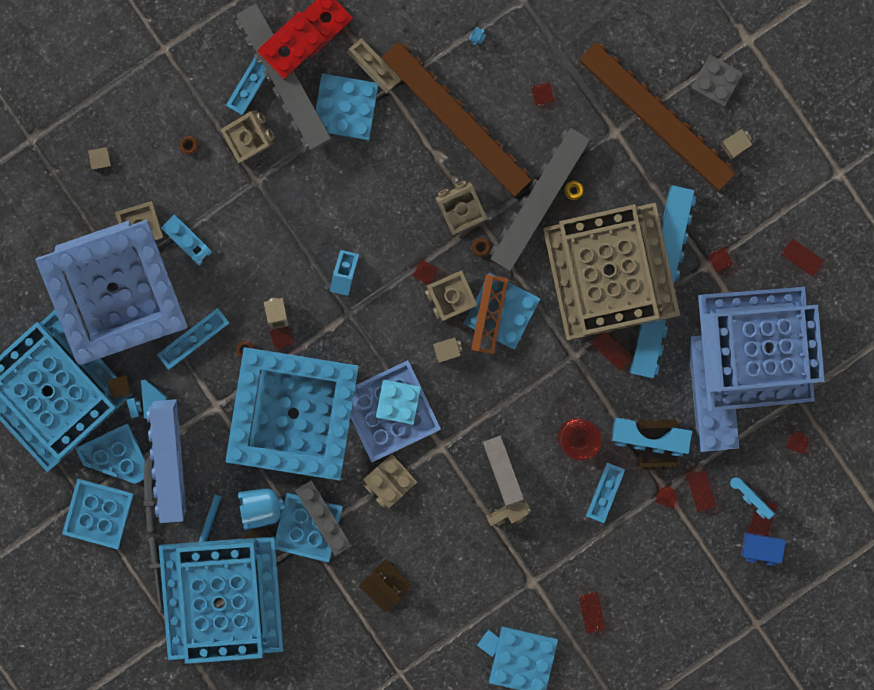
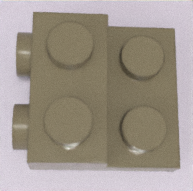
(248, 136)
(460, 207)
(450, 296)
(389, 481)
(515, 514)

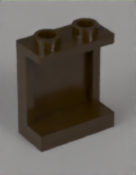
(653, 430)

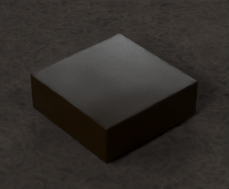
(119, 387)

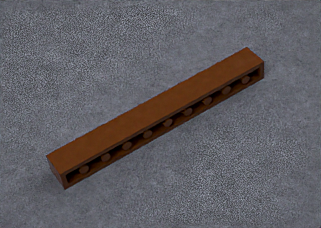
(656, 116)
(456, 120)

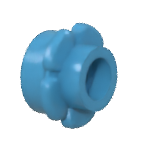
(477, 36)

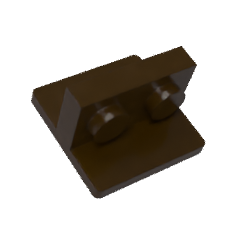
(385, 585)

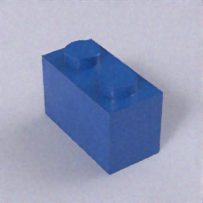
(763, 548)

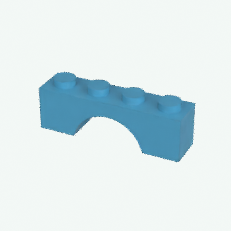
(674, 440)

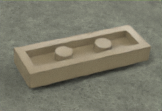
(373, 65)

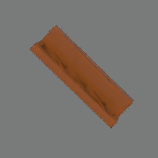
(483, 308)

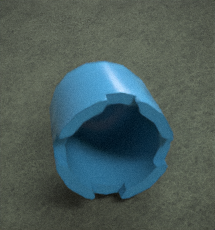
(260, 507)

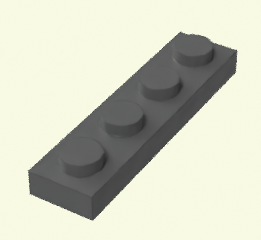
(323, 518)

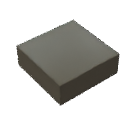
(99, 158)

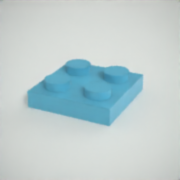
(398, 402)

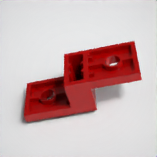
(304, 36)

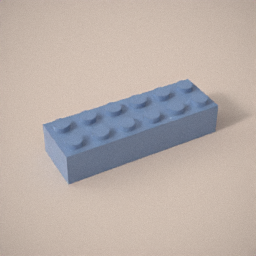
(714, 428)
(167, 461)

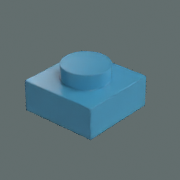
(135, 407)

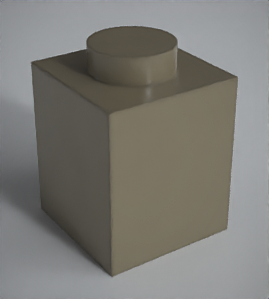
(736, 143)
(276, 313)
(447, 349)

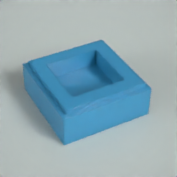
(489, 643)

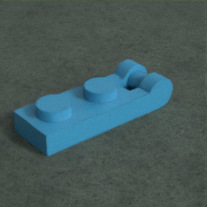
(185, 239)
(751, 497)

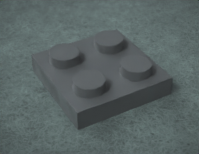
(716, 80)

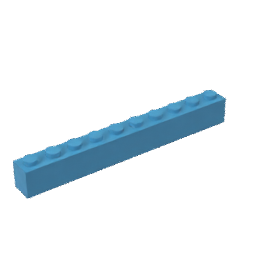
(673, 226)

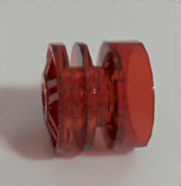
(584, 448)

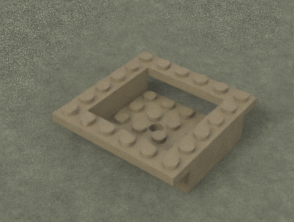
(604, 303)

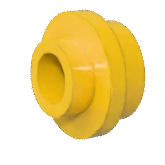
(578, 186)

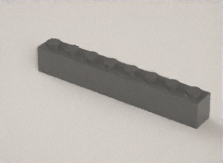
(290, 89)
(540, 199)

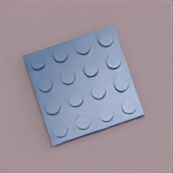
(383, 435)

